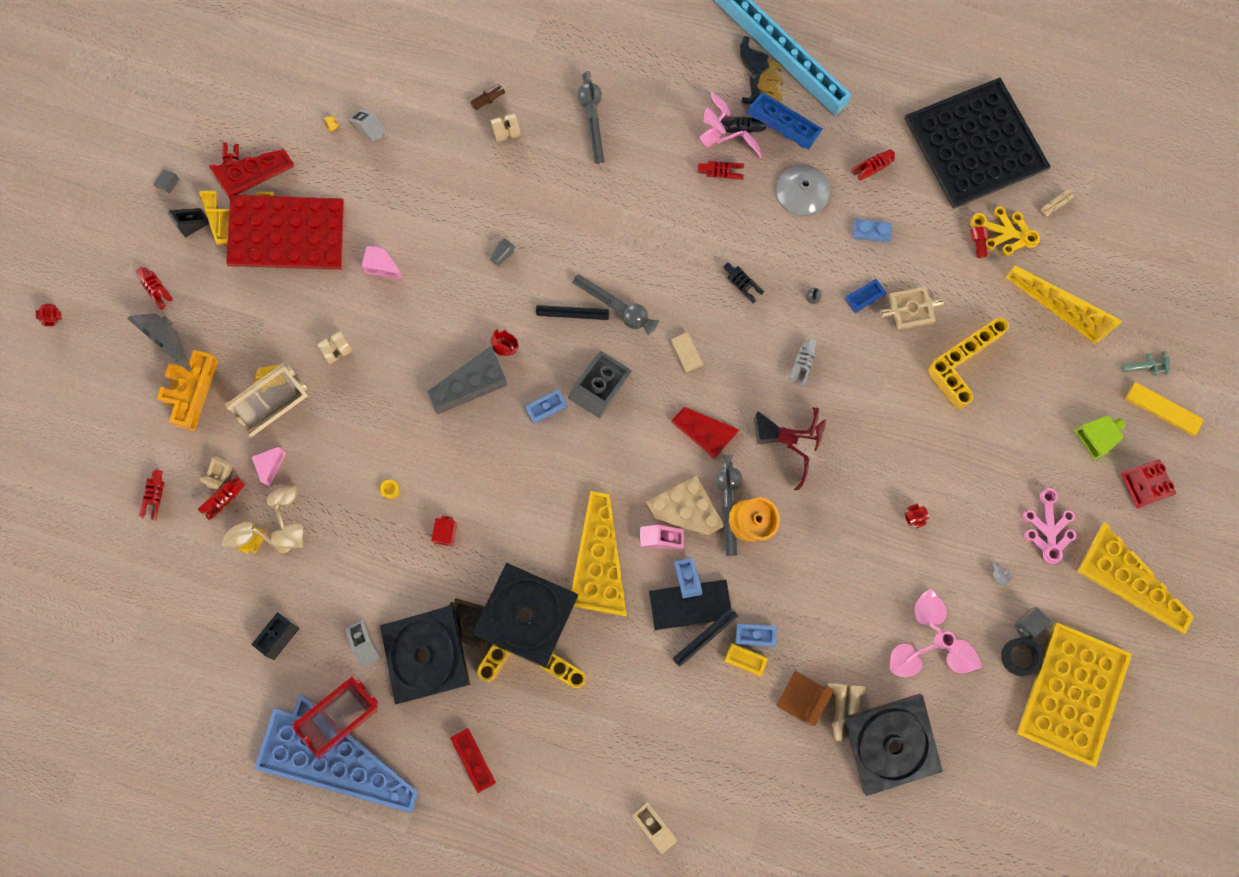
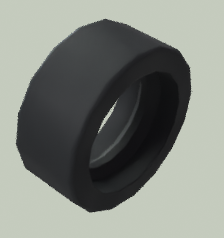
(1035, 649)

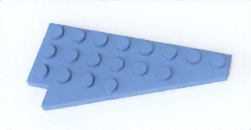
(344, 769)

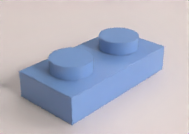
(872, 230)
(546, 406)
(688, 578)
(756, 635)

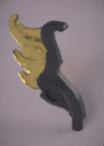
(763, 73)

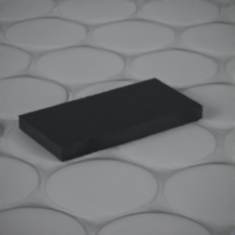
(673, 611)

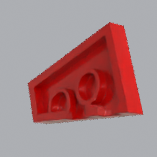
(704, 431)

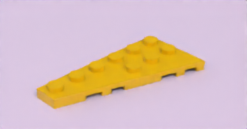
(1077, 313)
(597, 566)

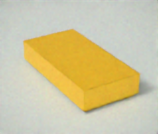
(746, 659)

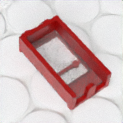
(335, 717)

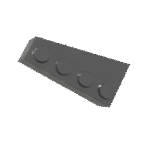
(469, 382)

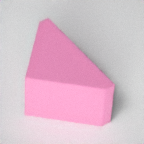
(268, 464)

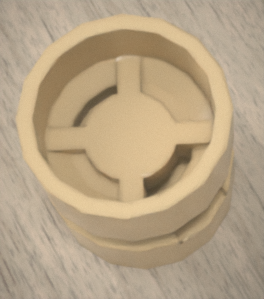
(498, 127)
(334, 347)

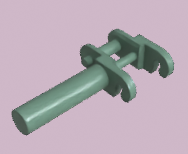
(1149, 364)

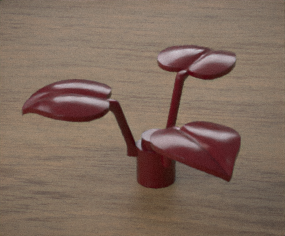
(791, 437)

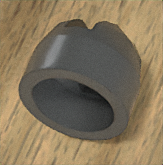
(809, 295)

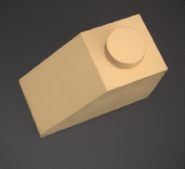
(654, 828)

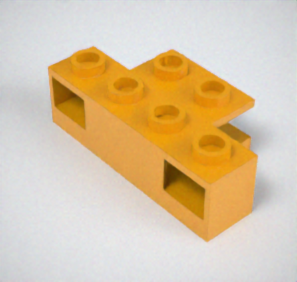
(188, 389)

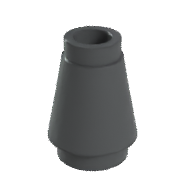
(502, 252)

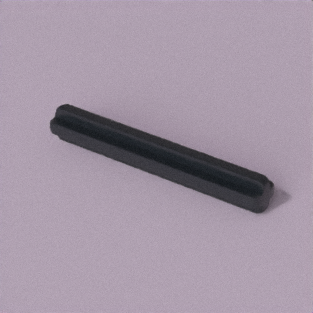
(572, 312)
(706, 636)

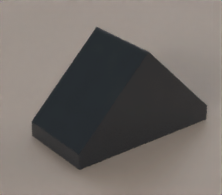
(189, 220)
(765, 429)

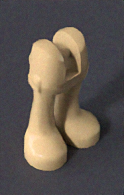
(840, 691)

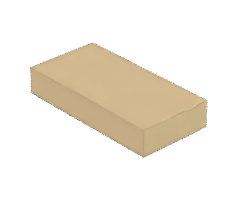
(686, 352)

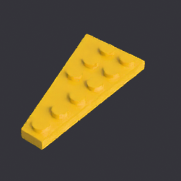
(1126, 576)

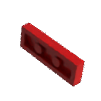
(473, 760)

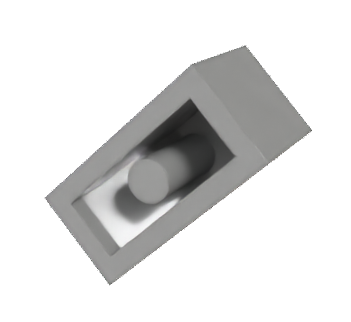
(367, 124)
(362, 644)

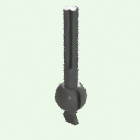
(589, 96)
(634, 315)
(728, 480)

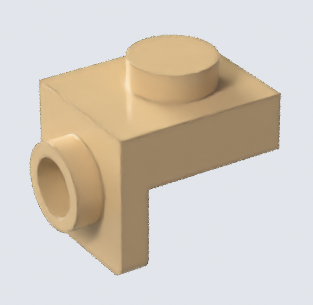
(217, 473)

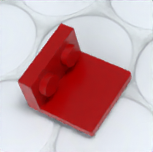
(1148, 483)

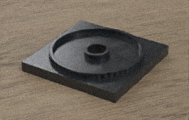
(528, 639)
(445, 665)
(874, 730)

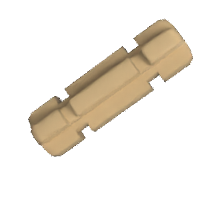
(1057, 203)

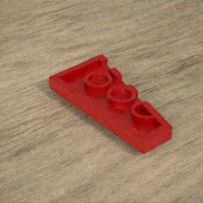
(246, 173)

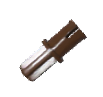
(487, 97)

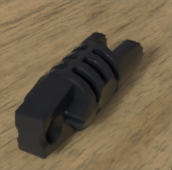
(738, 124)
(742, 281)

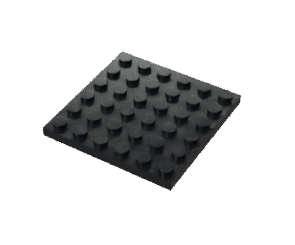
(977, 142)

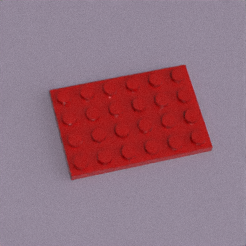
(285, 232)

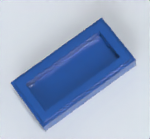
(865, 296)

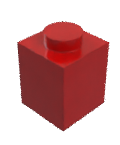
(444, 531)

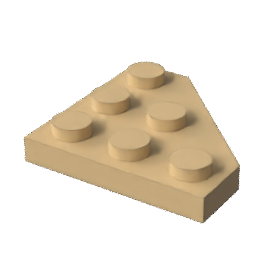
(686, 508)

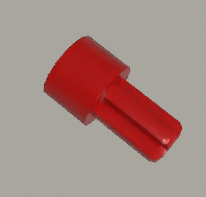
(979, 236)

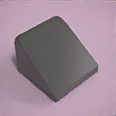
(166, 181)

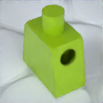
(1101, 435)

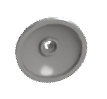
(801, 199)

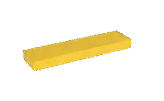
(1164, 409)

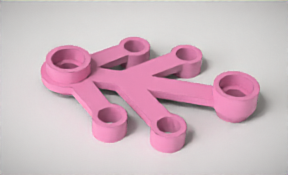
(1050, 529)

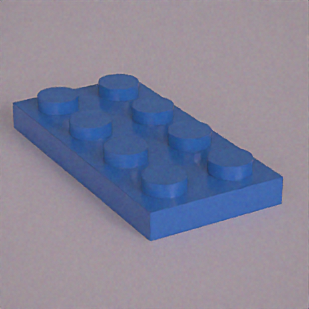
(784, 120)

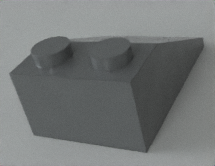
(599, 384)

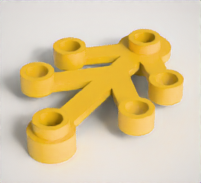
(1007, 231)

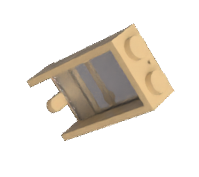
(267, 399)

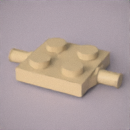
(912, 308)

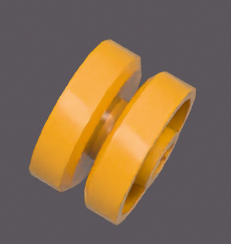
(754, 519)

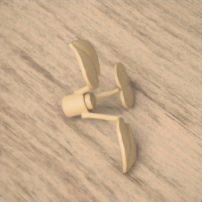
(282, 539)

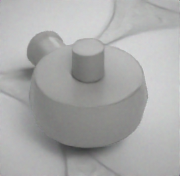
(1001, 574)

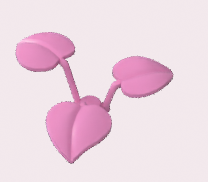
(713, 134)
(961, 655)

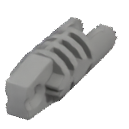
(803, 362)

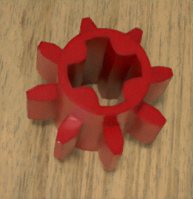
(48, 315)
(916, 516)

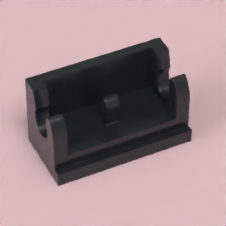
(275, 636)

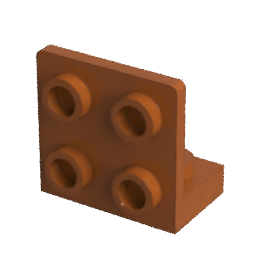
(804, 699)

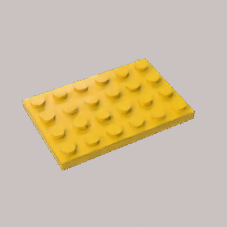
(1074, 694)

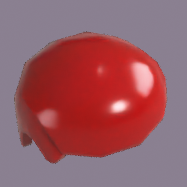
(504, 343)

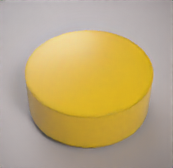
(389, 489)

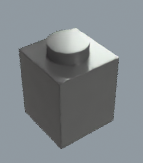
(1032, 623)

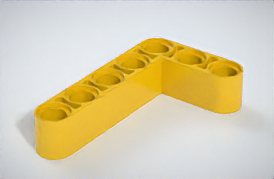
(962, 355)
(496, 666)

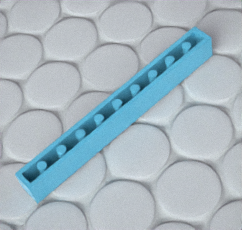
(788, 53)

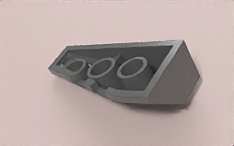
(162, 334)

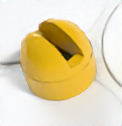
(330, 124)

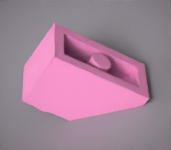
(379, 263)
(661, 537)

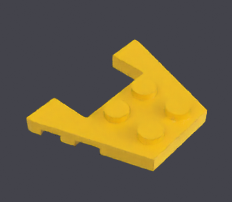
(219, 218)

